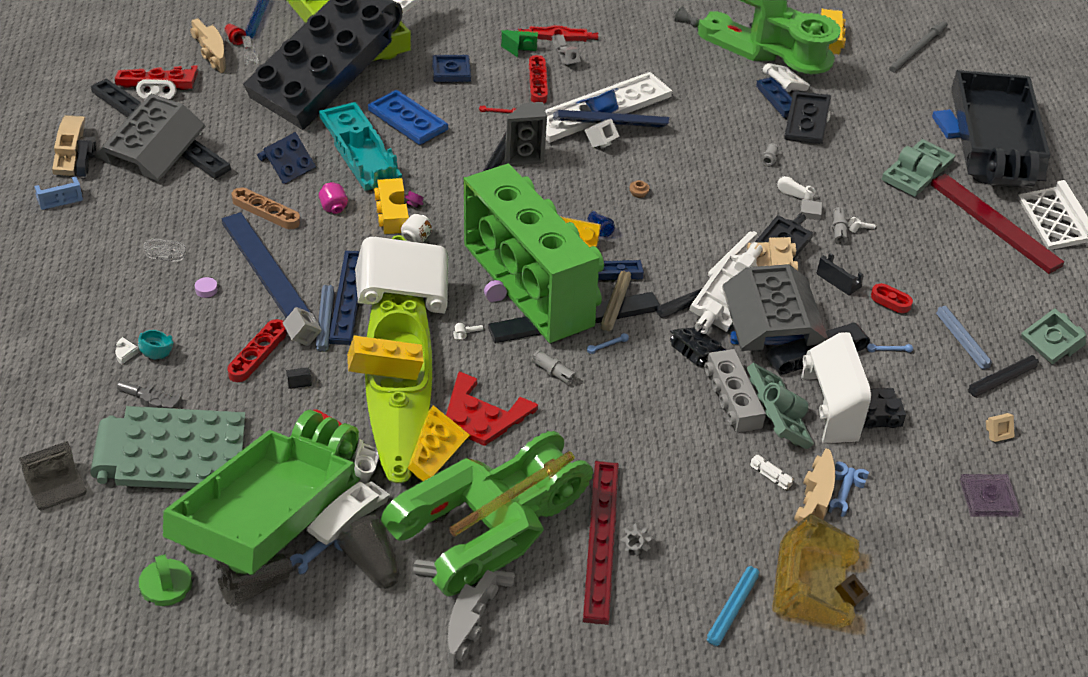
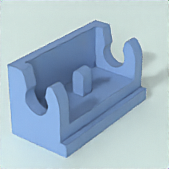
(59, 195)

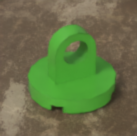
(165, 581)

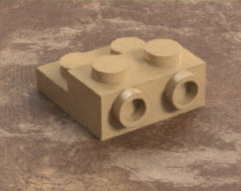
(777, 252)

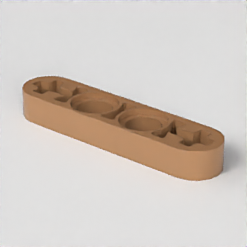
(246, 199)

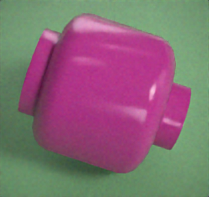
(333, 198)

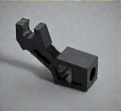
(85, 148)

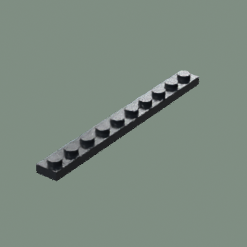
(195, 153)

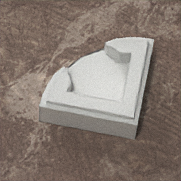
(125, 350)

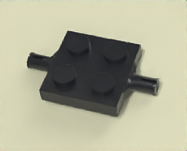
(788, 228)

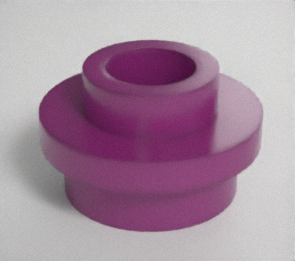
(414, 199)

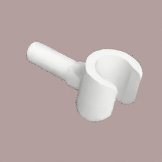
(854, 224)
(461, 330)

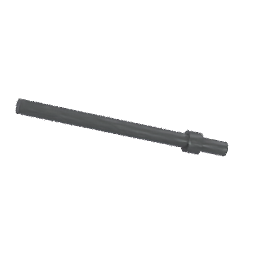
(934, 32)

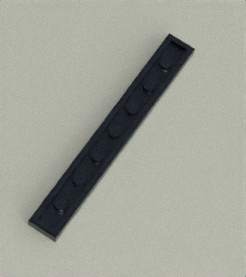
(523, 327)

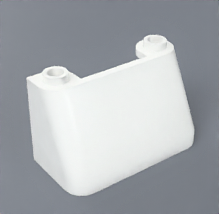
(402, 269)

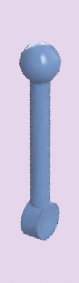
(872, 348)
(592, 349)

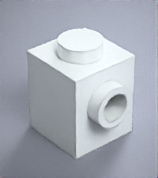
(602, 133)

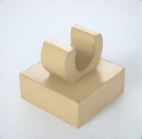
(1000, 427)

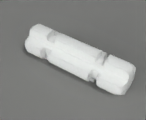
(771, 472)

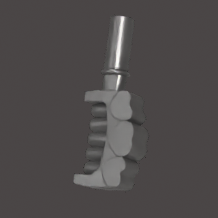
(150, 397)

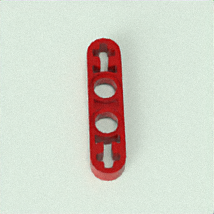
(538, 79)
(253, 348)

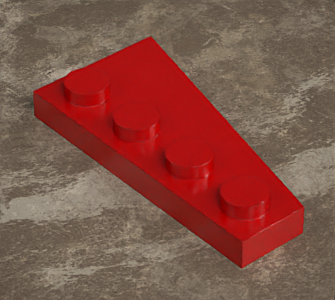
(181, 78)

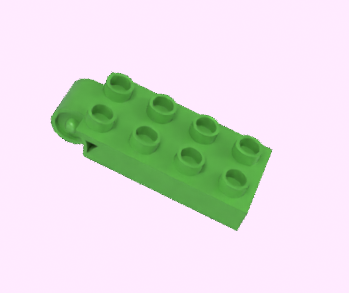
(265, 493)

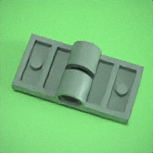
(918, 167)
(782, 406)

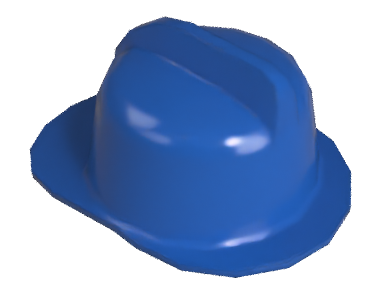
(604, 103)

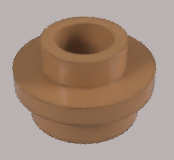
(639, 188)

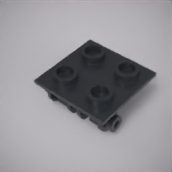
(694, 344)

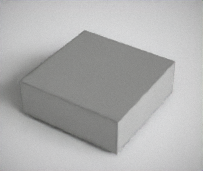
(811, 209)

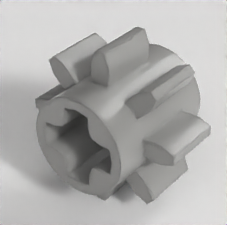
(643, 540)

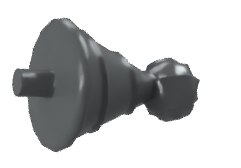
(682, 15)

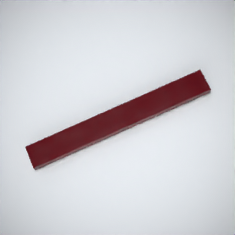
(997, 223)
(601, 544)

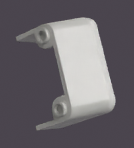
(843, 387)

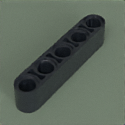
(789, 356)

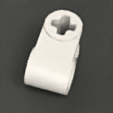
(365, 461)

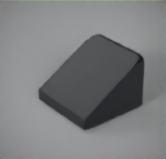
(298, 377)

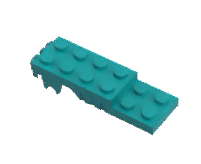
(360, 145)

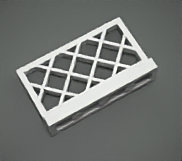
(1071, 212)

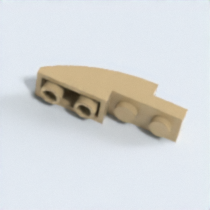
(211, 44)
(66, 145)
(819, 487)

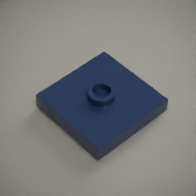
(451, 68)

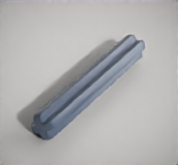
(325, 316)
(964, 337)

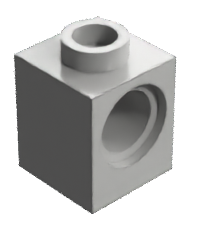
(302, 326)

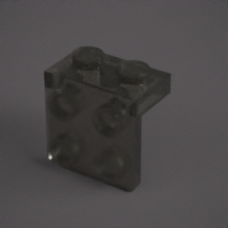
(52, 476)

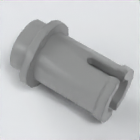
(769, 156)

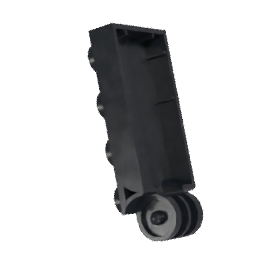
(323, 58)
(1000, 128)

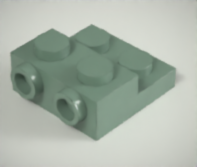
(1055, 336)

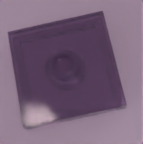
(989, 495)

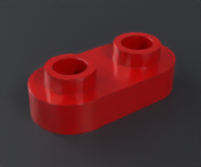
(891, 298)

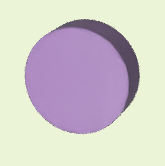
(206, 287)
(495, 291)

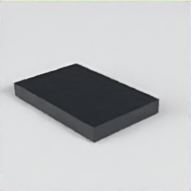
(807, 117)

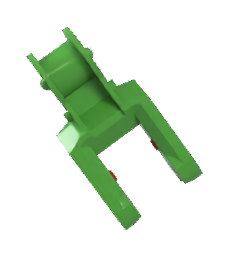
(776, 31)
(511, 527)

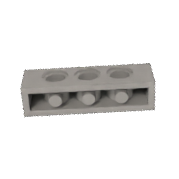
(735, 391)

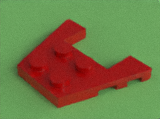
(481, 419)

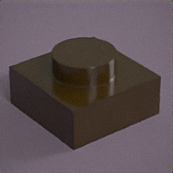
(852, 590)

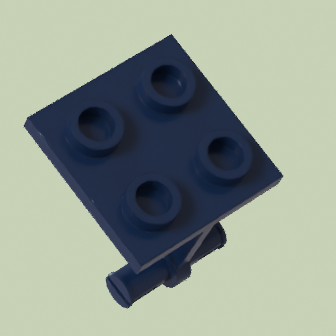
(288, 157)

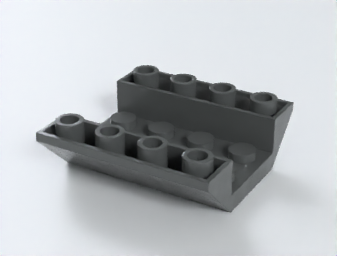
(153, 136)
(771, 304)

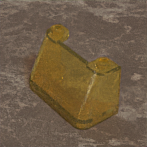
(809, 569)

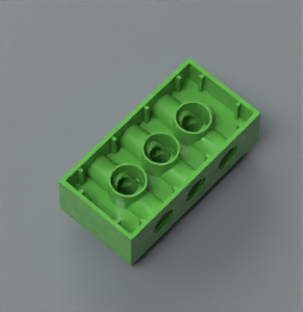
(532, 252)

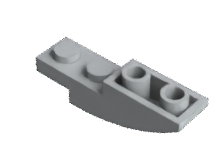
(466, 616)

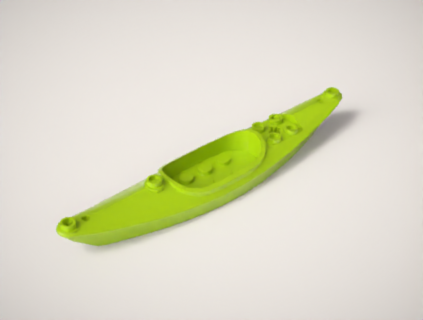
(396, 404)

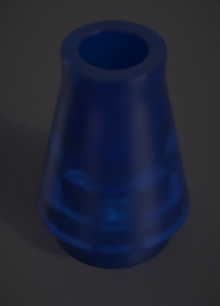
(607, 224)

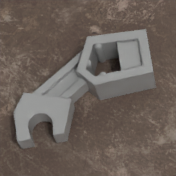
(565, 52)

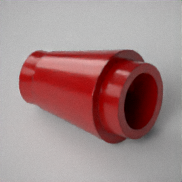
(235, 34)

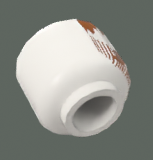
(416, 228)

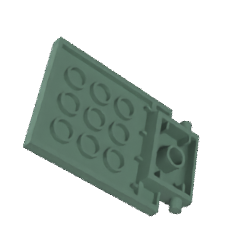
(165, 446)

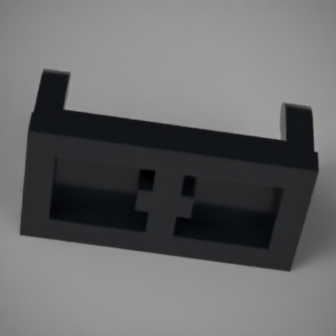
(838, 276)

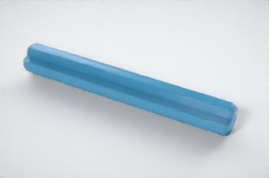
(733, 606)

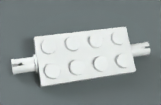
(711, 302)

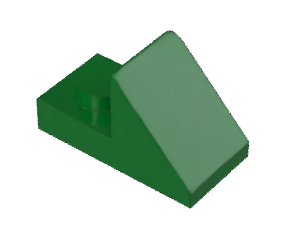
(518, 40)

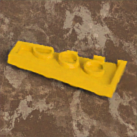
(436, 444)

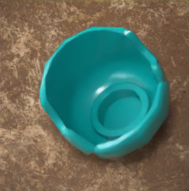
(155, 344)

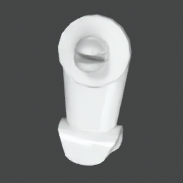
(789, 187)

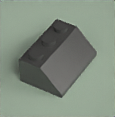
(526, 135)

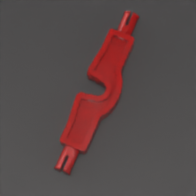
(570, 34)

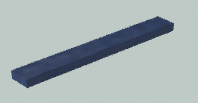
(263, 264)

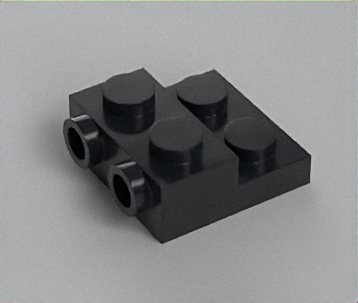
(884, 409)

